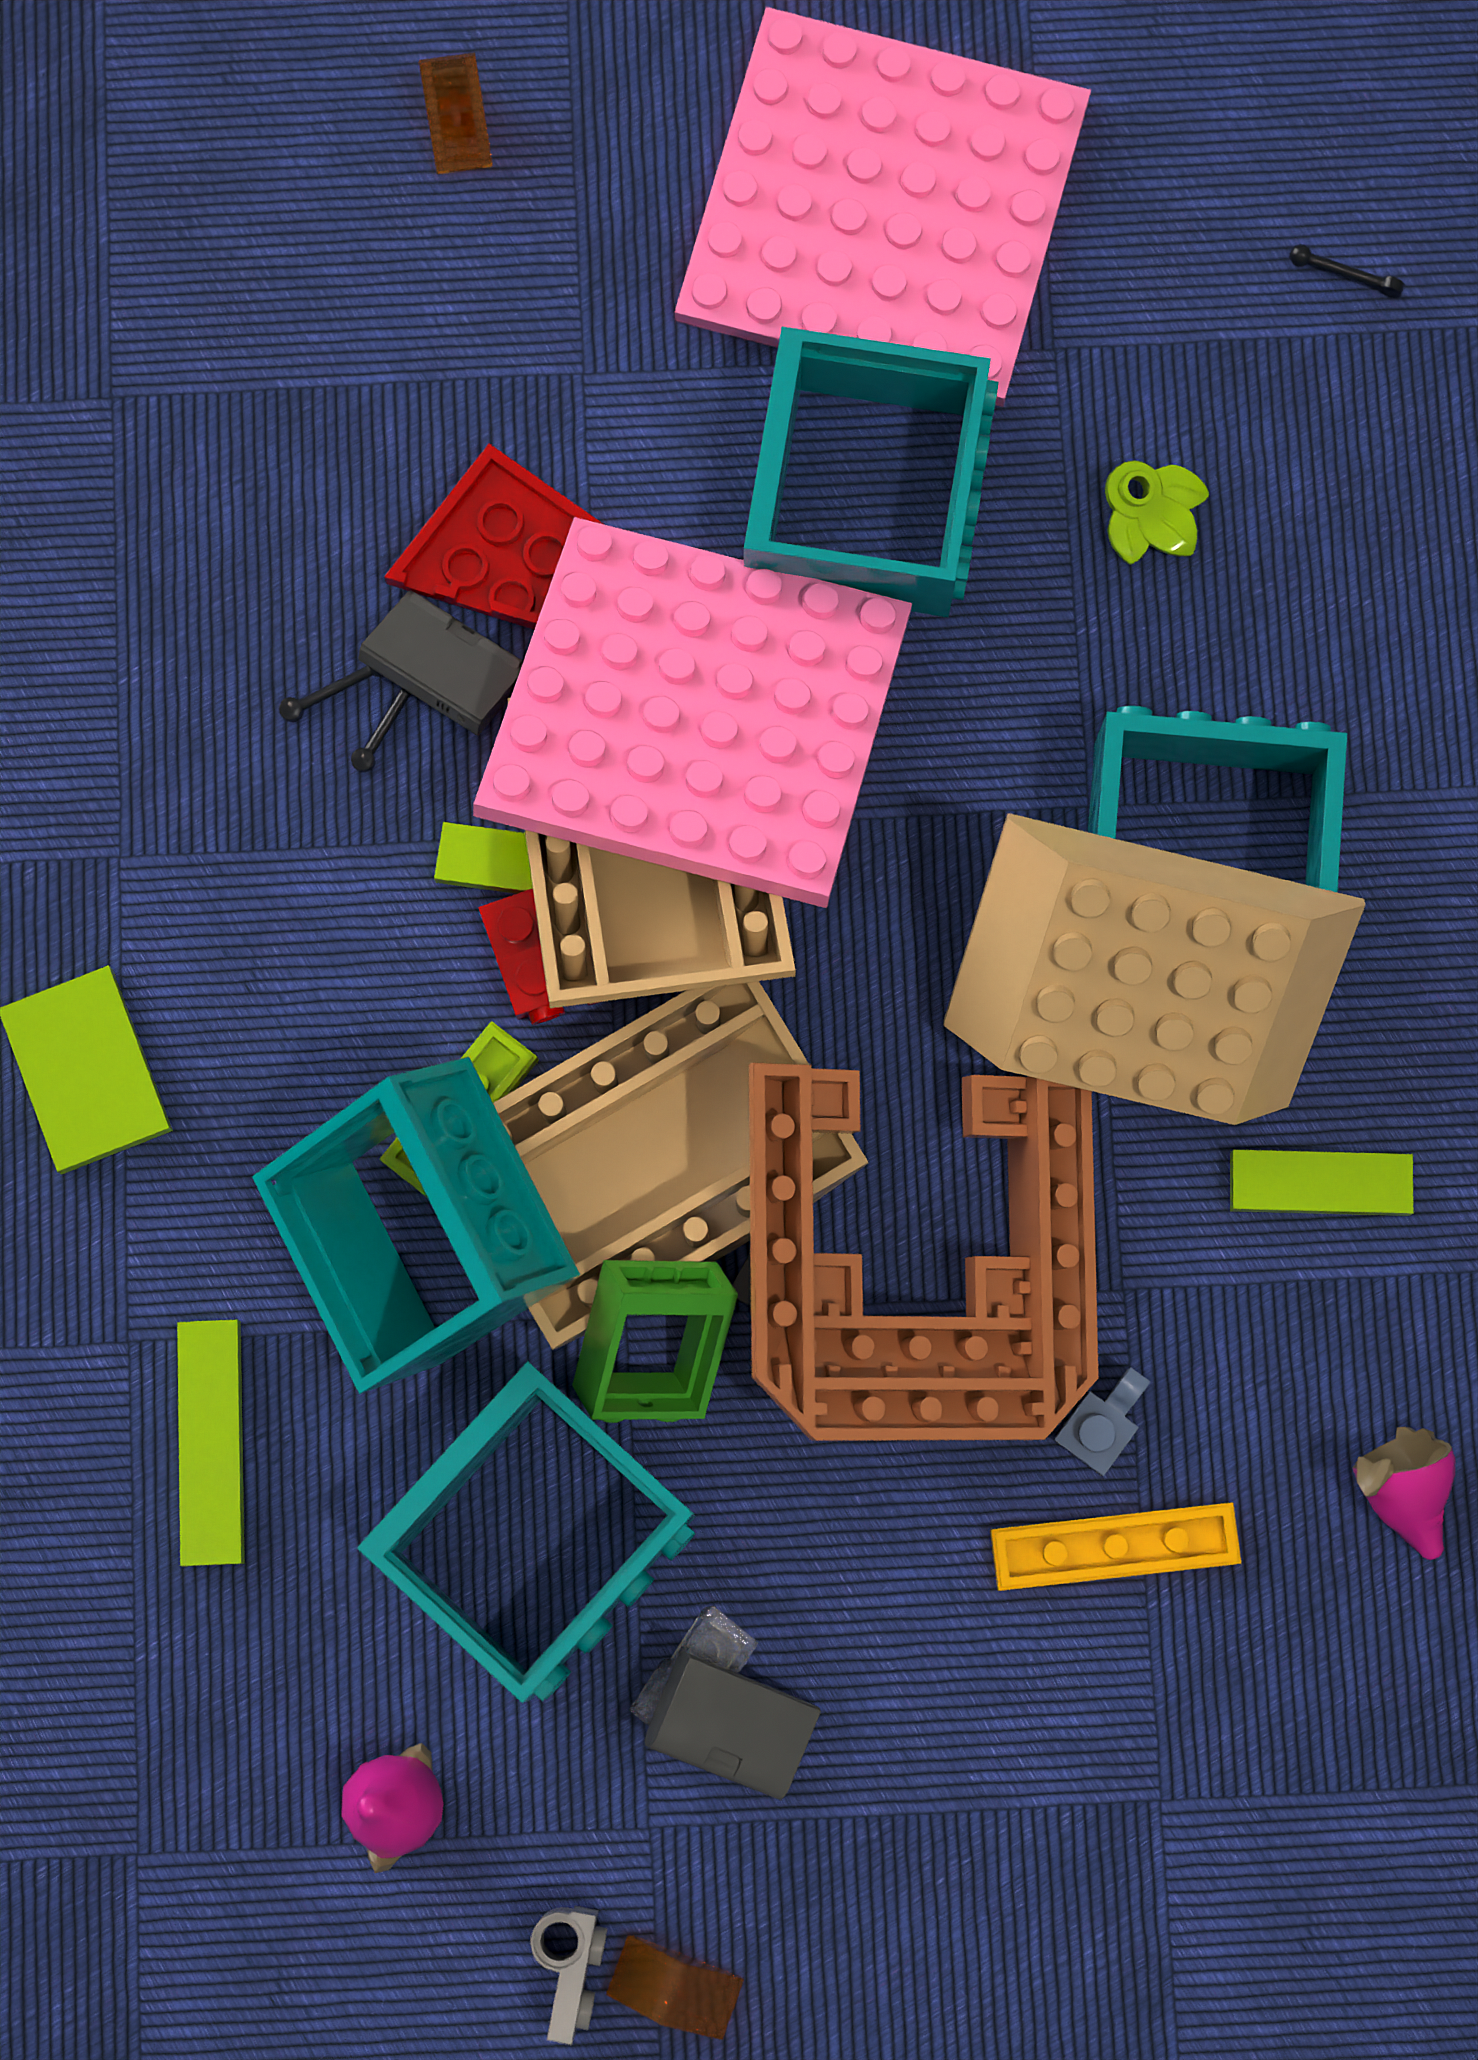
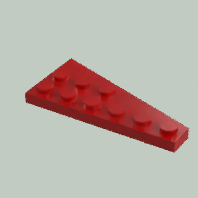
(491, 542)

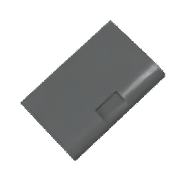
(442, 662)
(731, 1725)

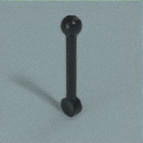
(1389, 286)
(293, 709)
(363, 758)

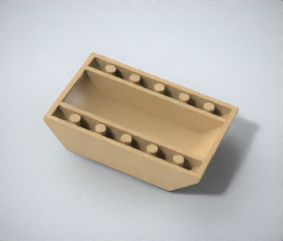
(645, 928)
(1147, 972)
(651, 1140)

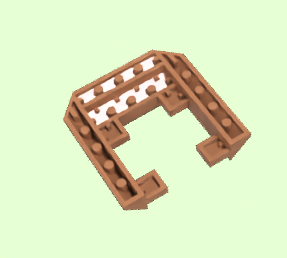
(1029, 1316)

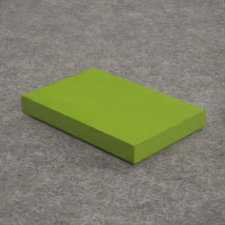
(85, 1070)

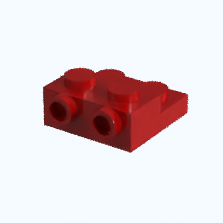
(517, 949)

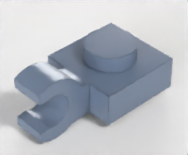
(1099, 1428)

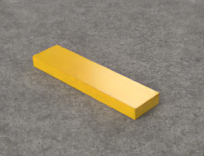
(1115, 1546)

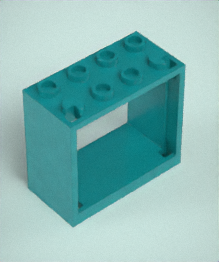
(883, 375)
(1242, 744)
(475, 1191)
(448, 1476)

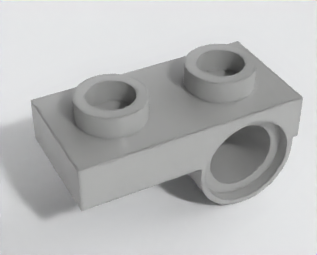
(572, 2003)

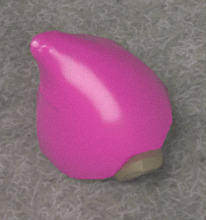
(1410, 1486)
(393, 1805)

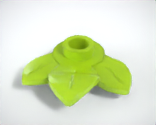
(1160, 516)

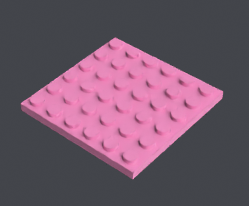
(882, 195)
(695, 712)

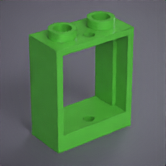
(655, 1289)

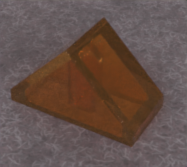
(456, 112)
(674, 1988)

